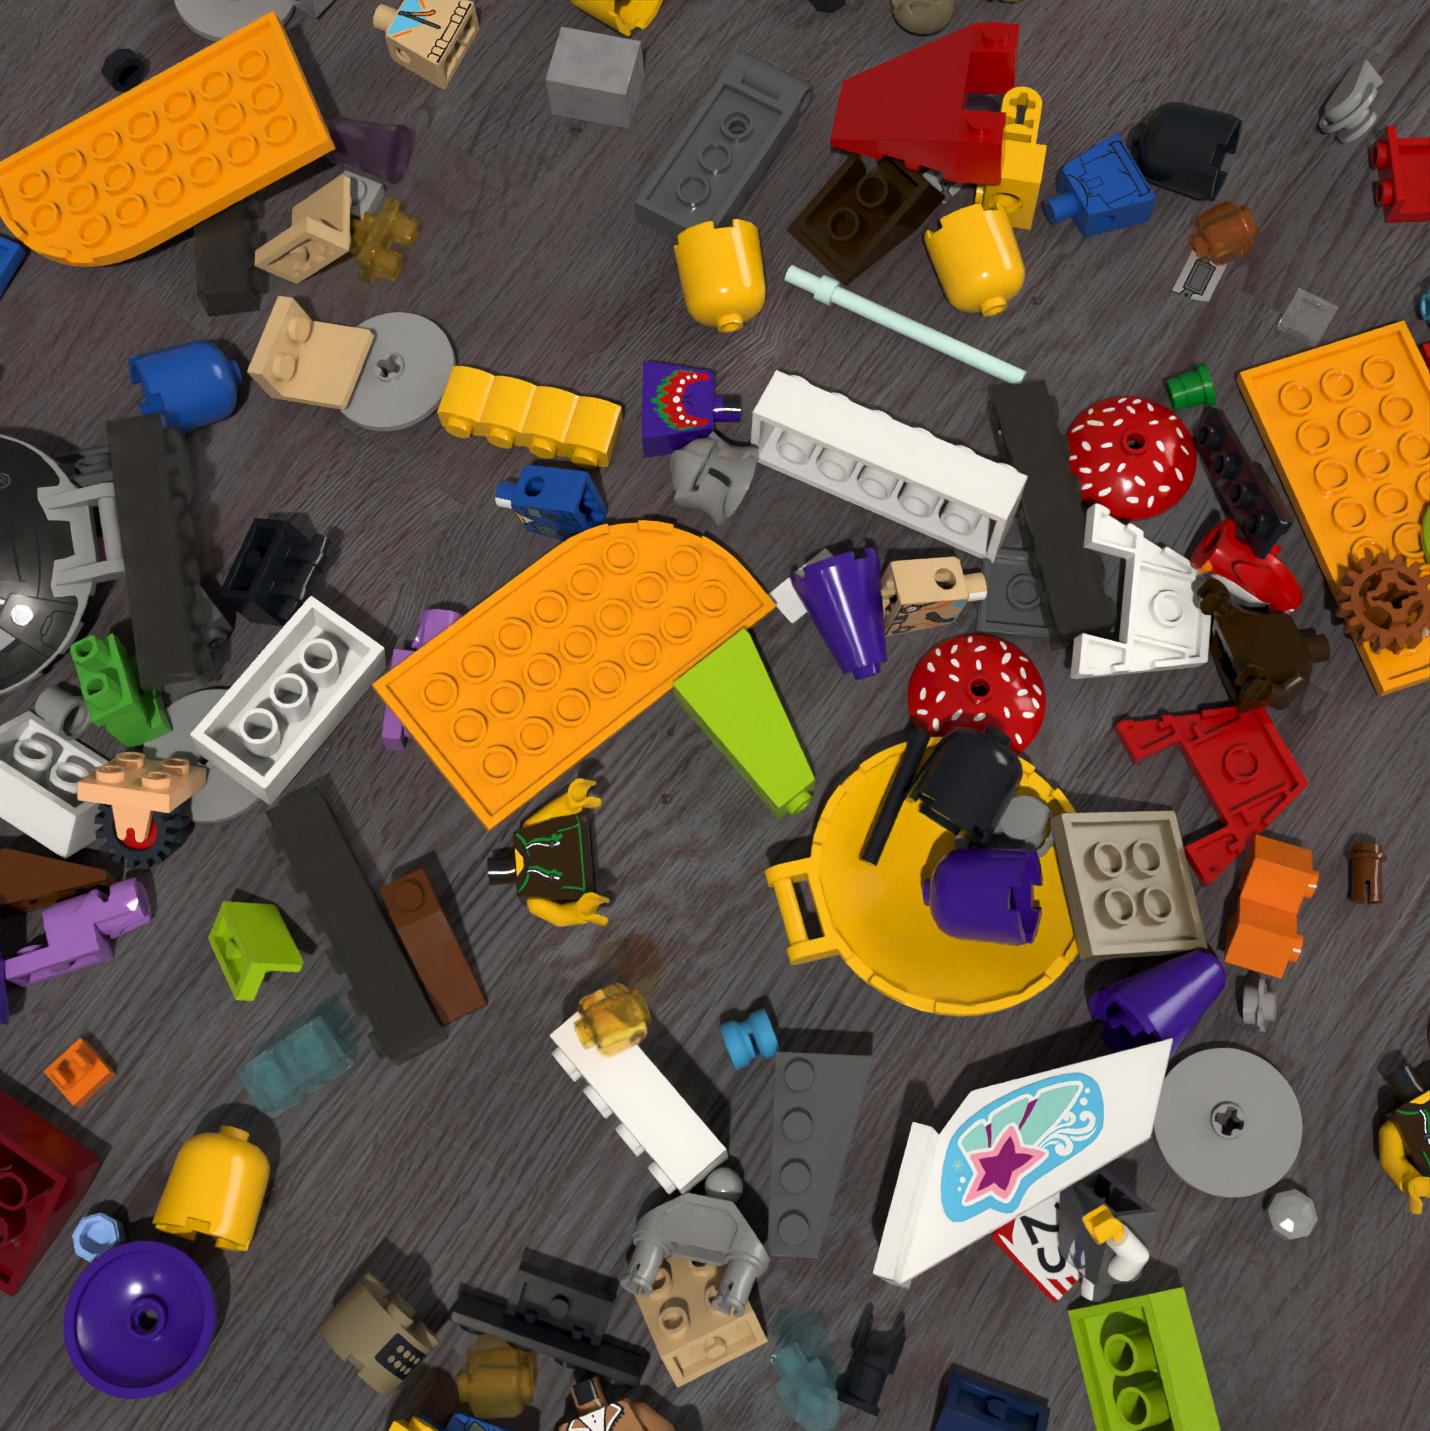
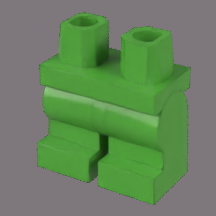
(114, 692)

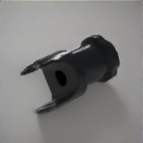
(869, 1372)

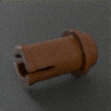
(1367, 869)

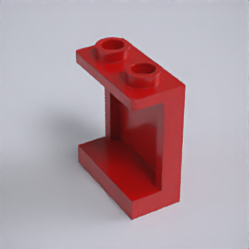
(1403, 176)

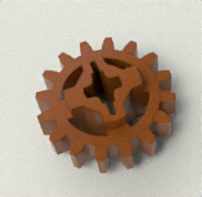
(1377, 619)

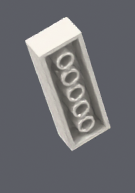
(886, 465)

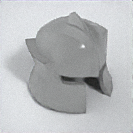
(712, 476)

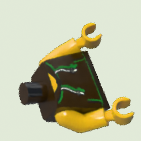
(555, 861)
(1406, 1137)

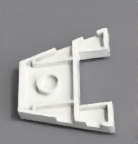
(1159, 607)

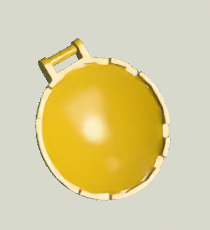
(879, 912)

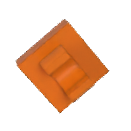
(79, 1073)

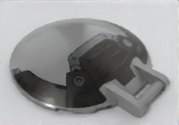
(47, 558)

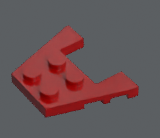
(1238, 766)

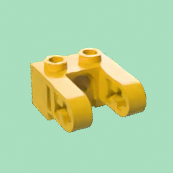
(1022, 161)

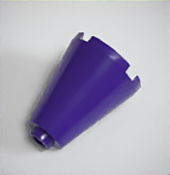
(847, 609)
(1158, 1002)

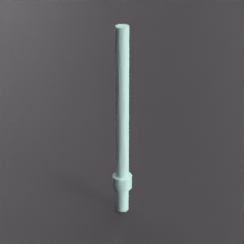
(829, 291)

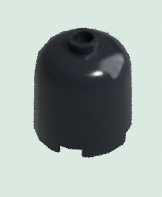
(1186, 148)
(968, 782)

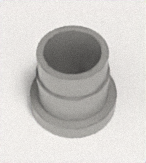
(64, 712)

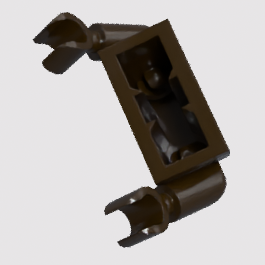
(1258, 652)

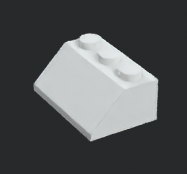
(42, 785)

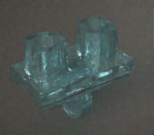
(806, 1390)

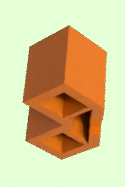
(1271, 891)

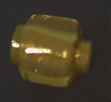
(612, 1020)
(497, 1384)

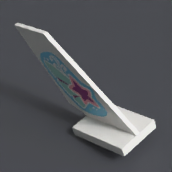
(1013, 1151)

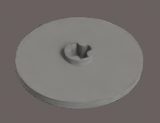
(222, 17)
(416, 389)
(221, 796)
(1246, 1157)

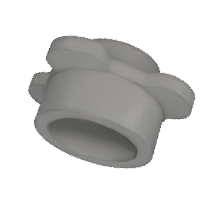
(1259, 1005)

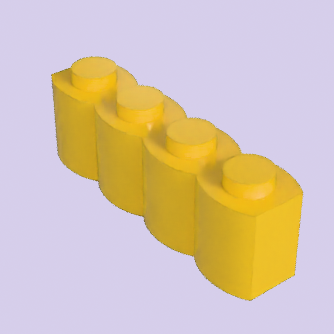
(530, 416)

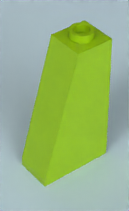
(745, 720)

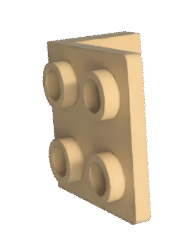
(316, 236)
(308, 358)
(688, 1327)

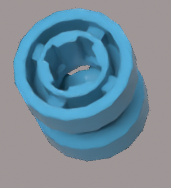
(749, 1039)

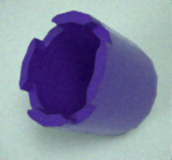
(986, 895)

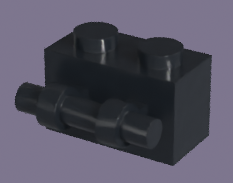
(274, 572)

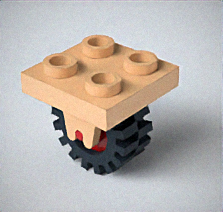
(142, 805)

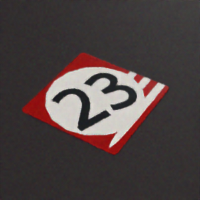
(1034, 1247)

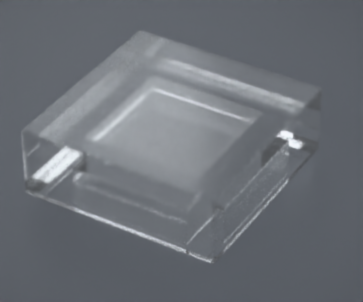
(1307, 317)

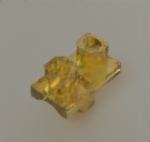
(373, 237)

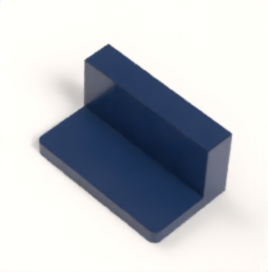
(983, 1407)

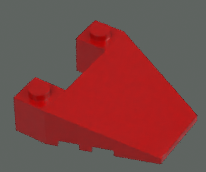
(919, 103)

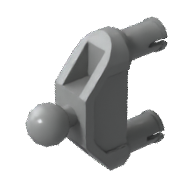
(702, 1231)

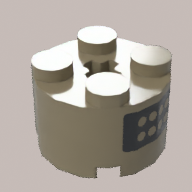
(378, 1334)

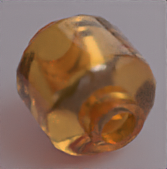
(1224, 233)

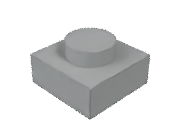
(365, 195)

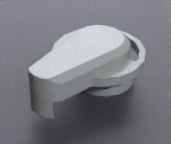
(1350, 103)
(1020, 827)

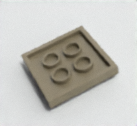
(1127, 884)

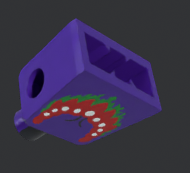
(681, 407)

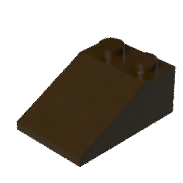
(864, 214)

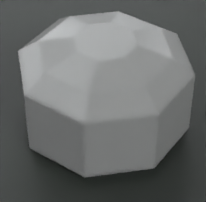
(1290, 1214)

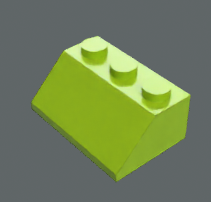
(1143, 1364)

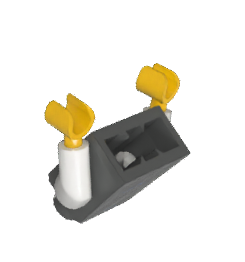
(1104, 1232)

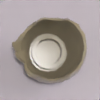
(923, 15)

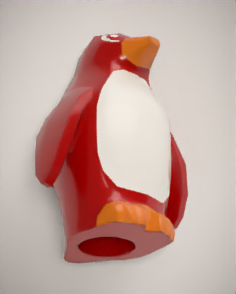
(1245, 575)

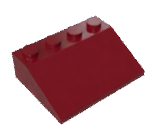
(40, 1188)

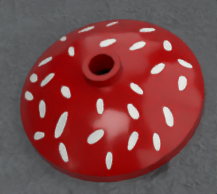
(1129, 480)
(943, 698)

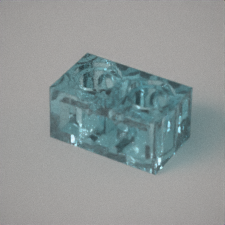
(295, 1067)

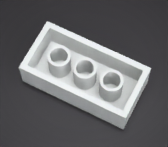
(289, 700)
(649, 1110)

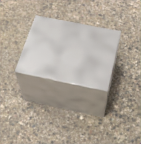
(595, 77)

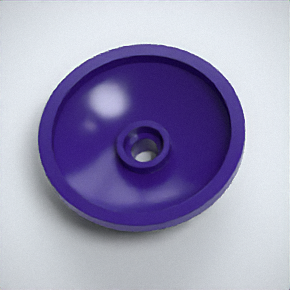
(107, 1315)

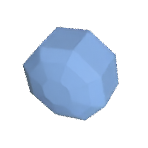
(97, 1235)

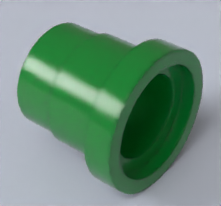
(1191, 389)

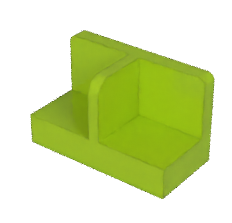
(252, 942)

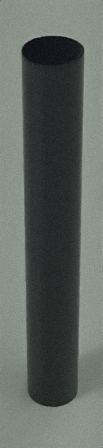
(894, 797)

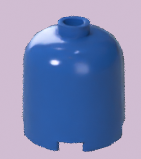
(187, 384)

